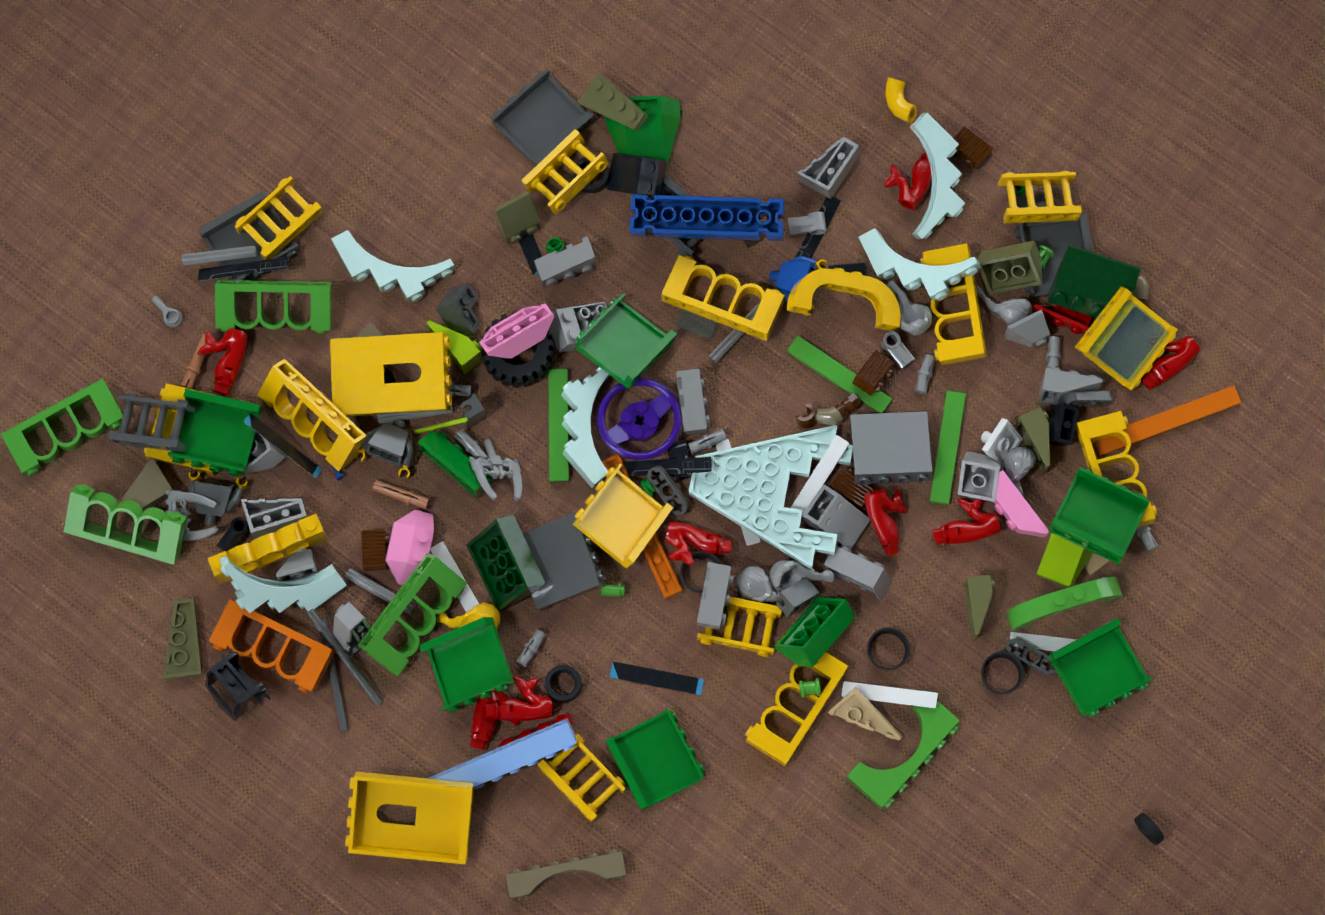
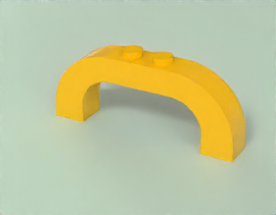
(879, 294)

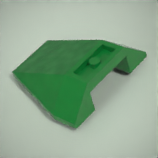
(655, 135)

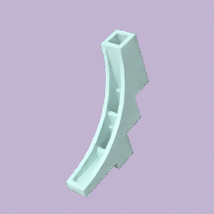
(944, 174)
(912, 274)
(410, 279)
(582, 452)
(306, 591)

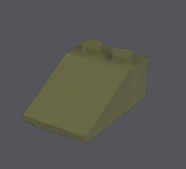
(517, 218)
(1035, 433)
(978, 596)

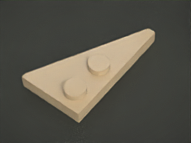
(859, 710)

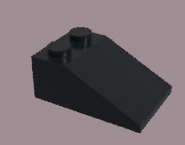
(636, 175)

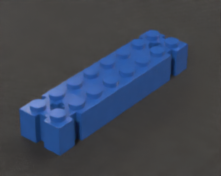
(707, 217)

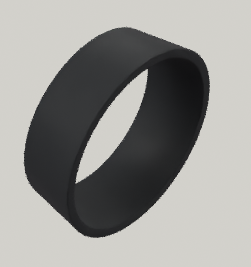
(696, 555)
(900, 635)
(1011, 657)

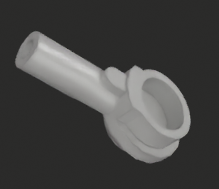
(171, 317)

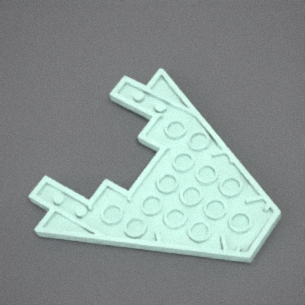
(752, 485)

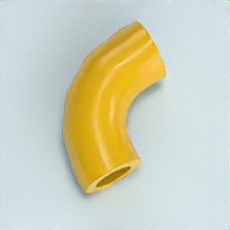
(896, 101)

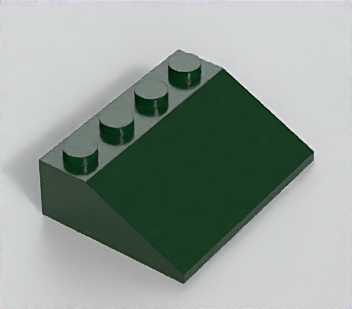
(1089, 281)
(505, 562)

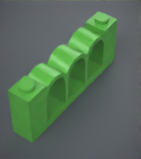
(228, 317)
(15, 438)
(171, 525)
(449, 585)

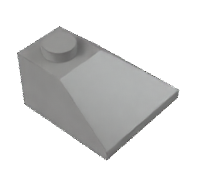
(1029, 330)
(263, 455)
(978, 477)
(298, 566)

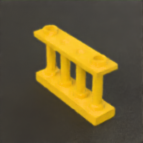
(554, 160)
(1039, 214)
(283, 237)
(752, 609)
(577, 795)

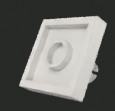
(1000, 441)

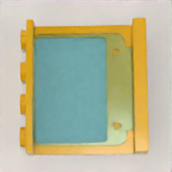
(1126, 339)

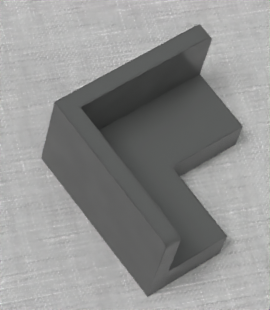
(457, 310)

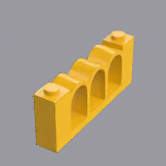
(687, 269)
(964, 348)
(274, 393)
(1106, 427)
(271, 547)
(773, 745)

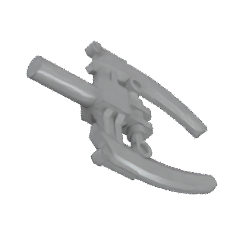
(495, 467)
(184, 497)

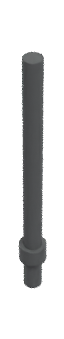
(321, 626)
(336, 686)

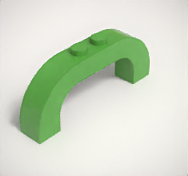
(1026, 613)

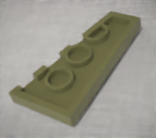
(609, 101)
(183, 643)

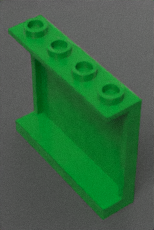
(623, 342)
(216, 433)
(1099, 515)
(469, 664)
(1099, 669)
(655, 759)

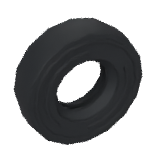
(1149, 829)

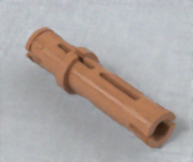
(193, 369)
(408, 497)

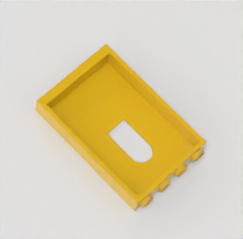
(359, 374)
(440, 823)

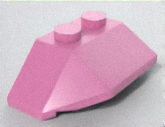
(518, 332)
(1016, 509)
(409, 543)

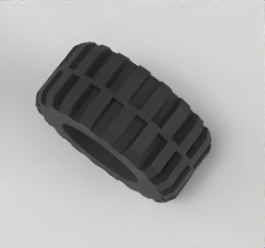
(523, 373)

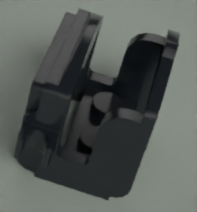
(236, 684)

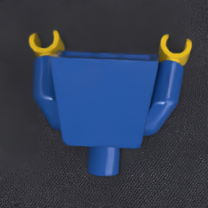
(792, 272)

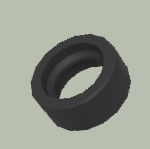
(596, 187)
(563, 669)

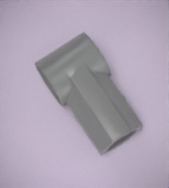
(812, 224)
(898, 351)

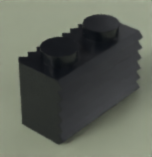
(1062, 424)

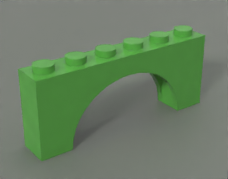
(883, 784)

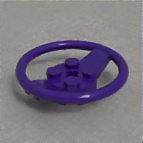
(650, 413)

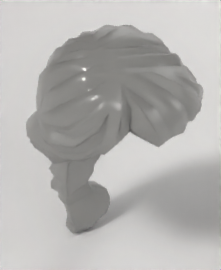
(1008, 311)
(914, 317)
(1018, 463)
(786, 573)
(755, 586)

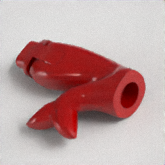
(912, 196)
(229, 365)
(1170, 365)
(883, 524)
(964, 532)
(700, 539)
(515, 710)
(483, 727)

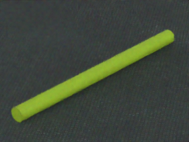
(441, 425)

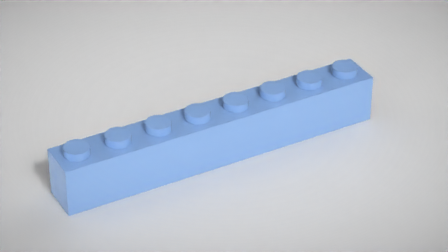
(513, 755)

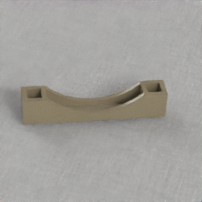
(526, 882)

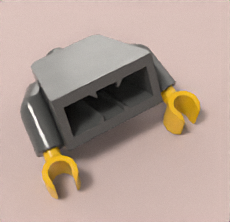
(389, 444)
(222, 493)

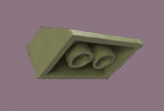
(1011, 267)

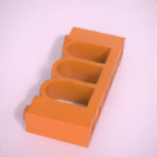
(314, 667)

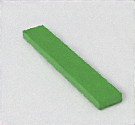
(836, 373)
(557, 433)
(947, 447)

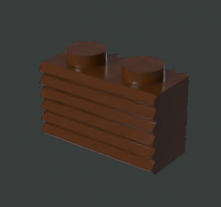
(971, 148)
(873, 373)
(845, 486)
(374, 549)

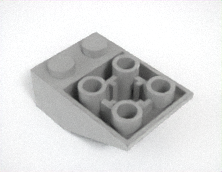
(571, 321)
(1058, 383)
(835, 515)

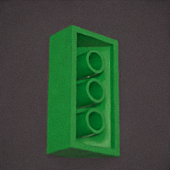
(452, 461)
(815, 631)

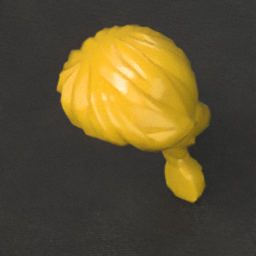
(477, 612)

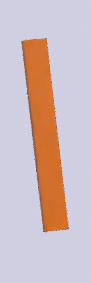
(1172, 419)
(653, 550)

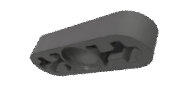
(1088, 398)
(669, 482)
(1021, 645)

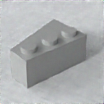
(830, 168)
(566, 263)
(692, 402)
(271, 515)
(859, 571)
(715, 596)
(349, 628)

